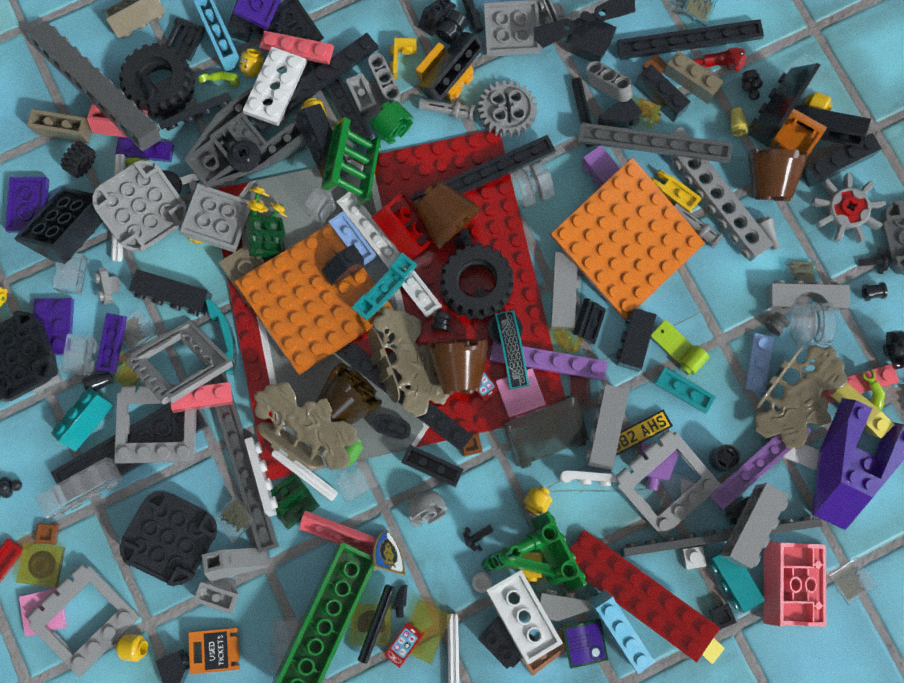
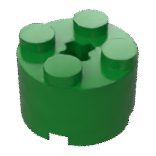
(392, 121)

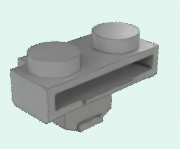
(551, 11)
(107, 285)

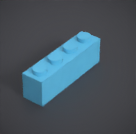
(218, 33)
(621, 631)

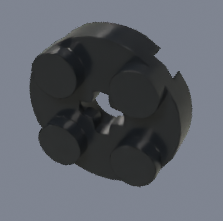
(895, 348)

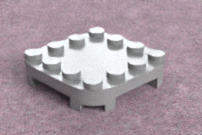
(139, 206)

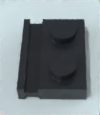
(589, 321)

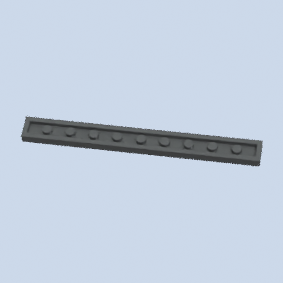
(235, 442)
(711, 537)

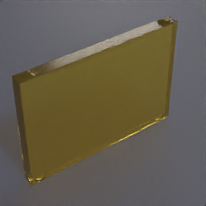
(432, 623)

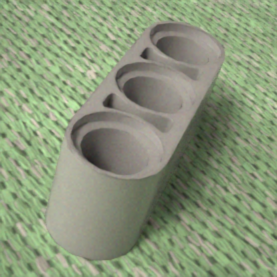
(380, 72)
(609, 81)

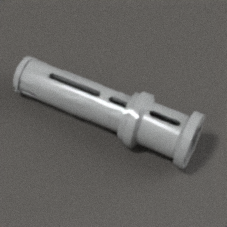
(456, 109)
(703, 230)

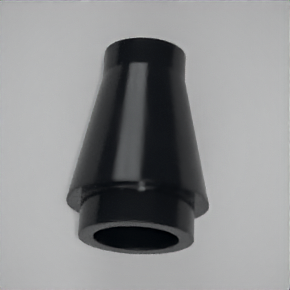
(97, 381)

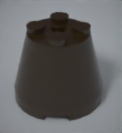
(349, 395)

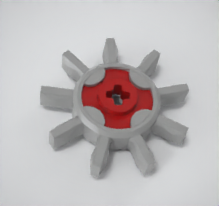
(848, 208)

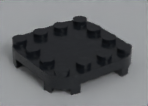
(24, 355)
(168, 538)

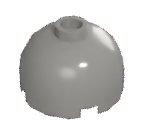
(426, 506)

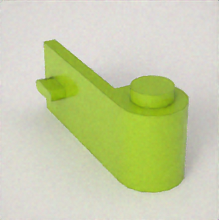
(689, 357)

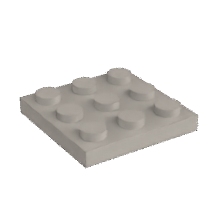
(511, 28)
(215, 218)

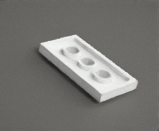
(268, 75)
(537, 617)

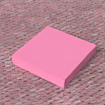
(521, 399)
(30, 602)

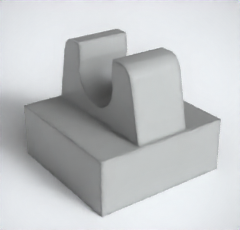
(191, 181)

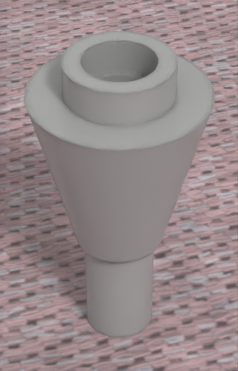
(768, 226)

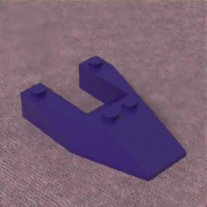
(848, 475)

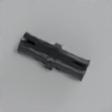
(472, 14)

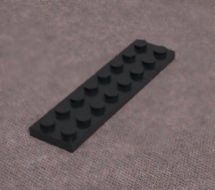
(155, 428)

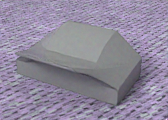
(364, 92)
(218, 594)

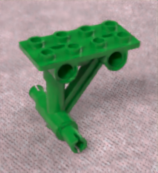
(559, 560)

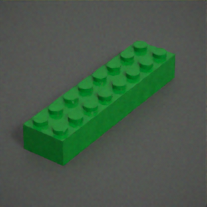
(326, 617)

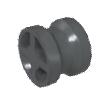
(777, 323)

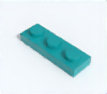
(685, 390)

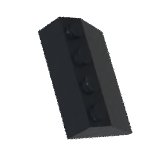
(781, 102)
(61, 225)

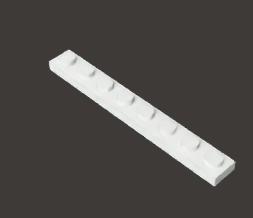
(388, 252)

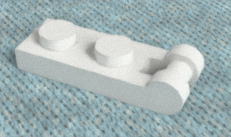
(587, 477)

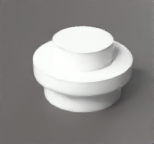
(481, 582)

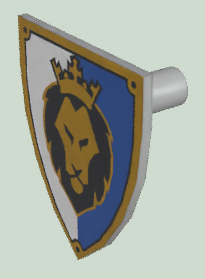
(387, 554)

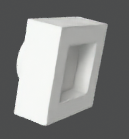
(694, 557)

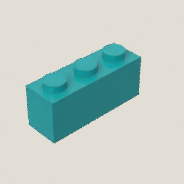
(82, 419)
(737, 582)

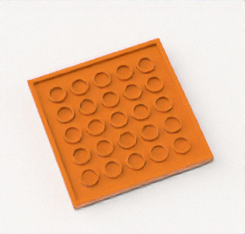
(627, 238)
(299, 304)

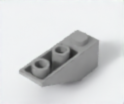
(233, 562)
(563, 607)

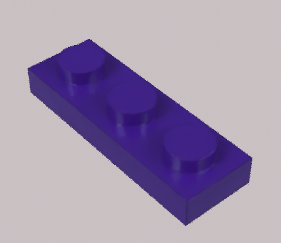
(159, 151)
(111, 343)

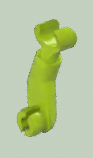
(222, 75)
(878, 392)

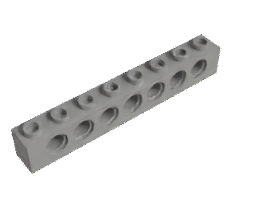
(725, 198)

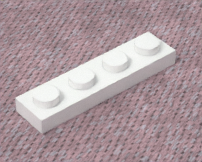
(263, 483)

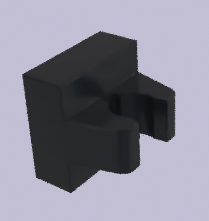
(462, 240)

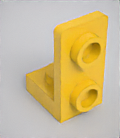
(401, 45)

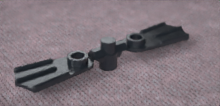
(554, 31)

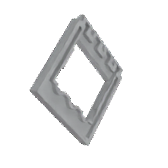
(198, 343)
(150, 452)
(682, 506)
(102, 639)

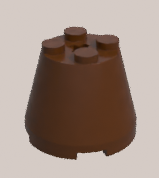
(775, 172)
(444, 212)
(459, 364)

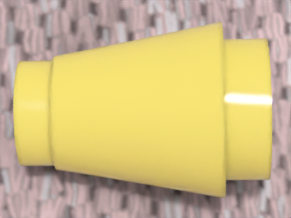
(739, 124)

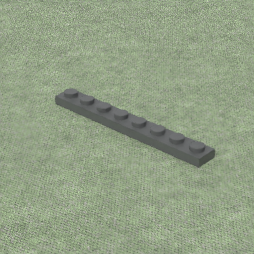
(655, 142)

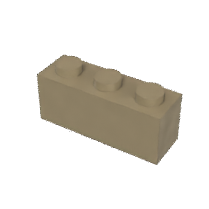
(693, 77)
(59, 126)

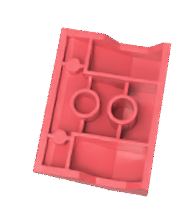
(794, 584)

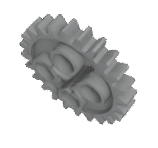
(490, 110)

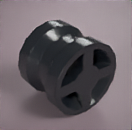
(441, 322)

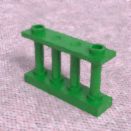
(336, 163)

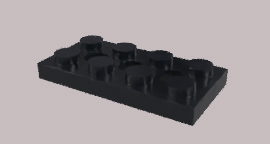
(188, 115)

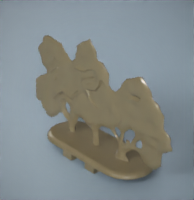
(412, 362)
(802, 400)
(310, 424)

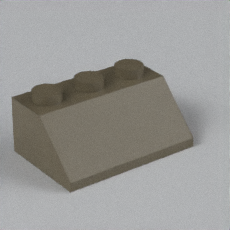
(132, 14)

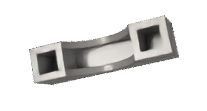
(783, 295)

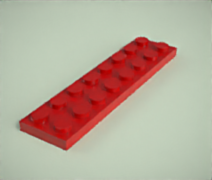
(644, 597)

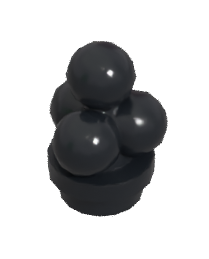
(751, 82)
(8, 486)

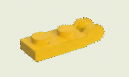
(677, 191)

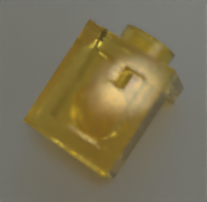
(649, 110)
(564, 340)
(126, 375)

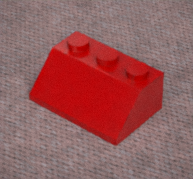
(403, 226)

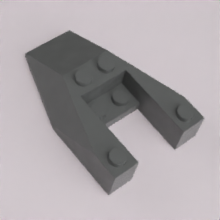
(229, 126)

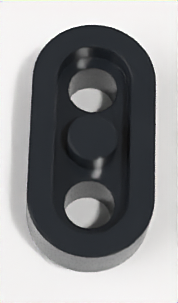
(392, 426)

